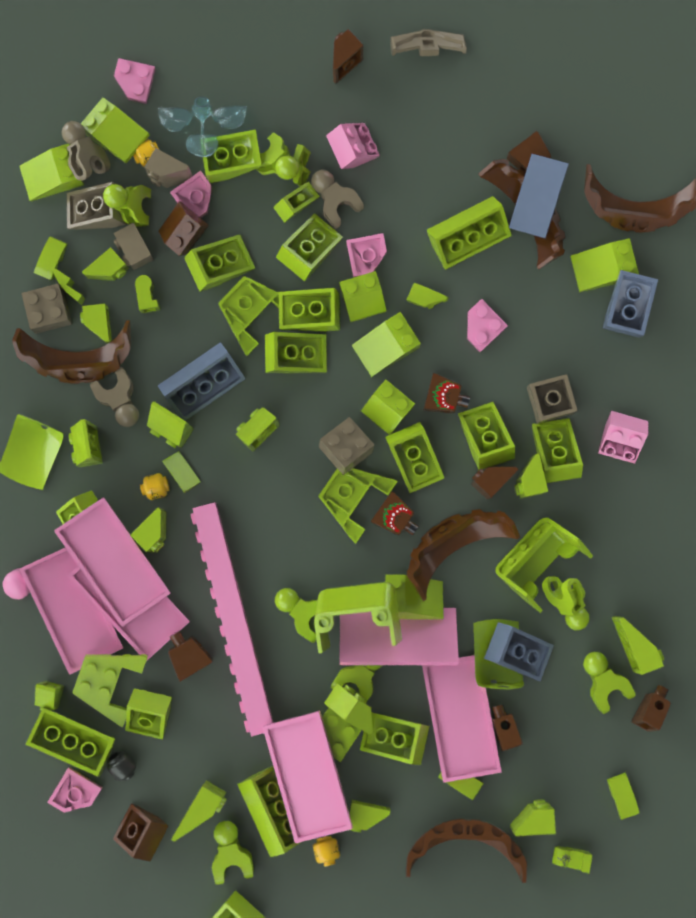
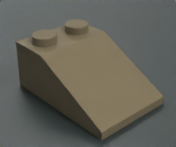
(89, 211)

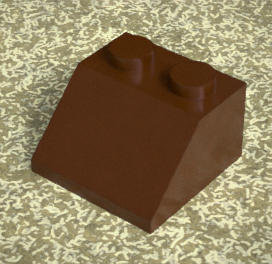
(347, 54)
(182, 229)
(492, 479)
(140, 833)

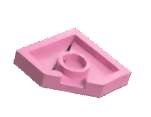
(135, 79)
(194, 194)
(366, 253)
(483, 325)
(74, 792)

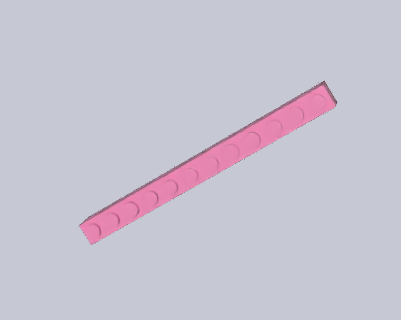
(233, 618)

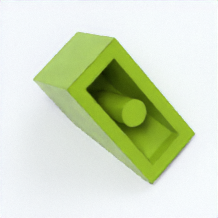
(296, 201)
(106, 267)
(97, 320)
(48, 695)
(366, 815)

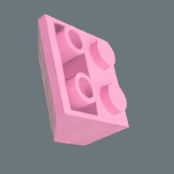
(352, 145)
(623, 437)

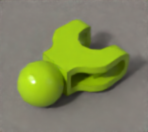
(277, 159)
(128, 202)
(568, 600)
(301, 610)
(359, 675)
(605, 681)
(230, 852)

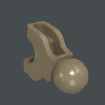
(83, 152)
(334, 196)
(118, 398)

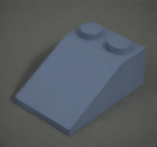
(630, 304)
(519, 651)

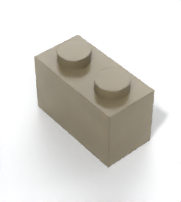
(133, 246)

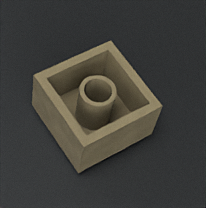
(46, 308)
(552, 398)
(346, 446)

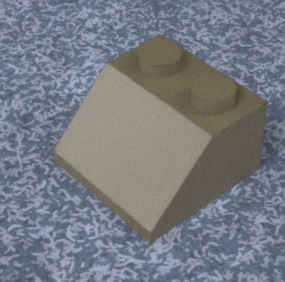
(166, 170)

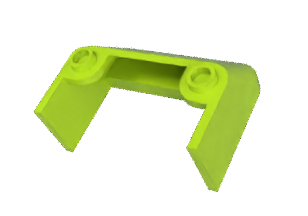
(534, 555)
(374, 598)

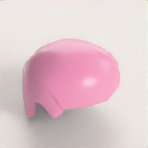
(15, 585)

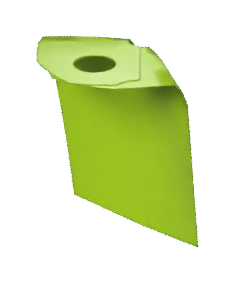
(30, 452)
(487, 670)

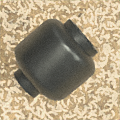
(121, 766)

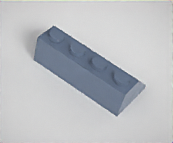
(201, 382)

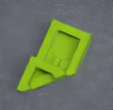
(425, 297)

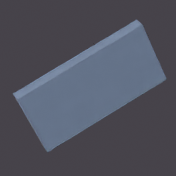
(538, 196)

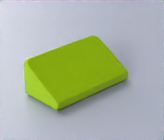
(181, 471)

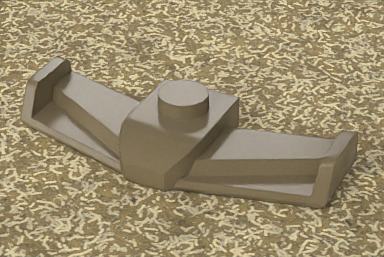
(428, 42)

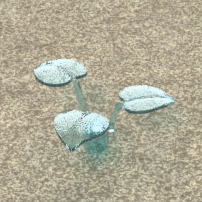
(202, 145)

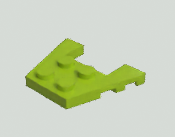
(243, 305)
(345, 492)
(98, 680)

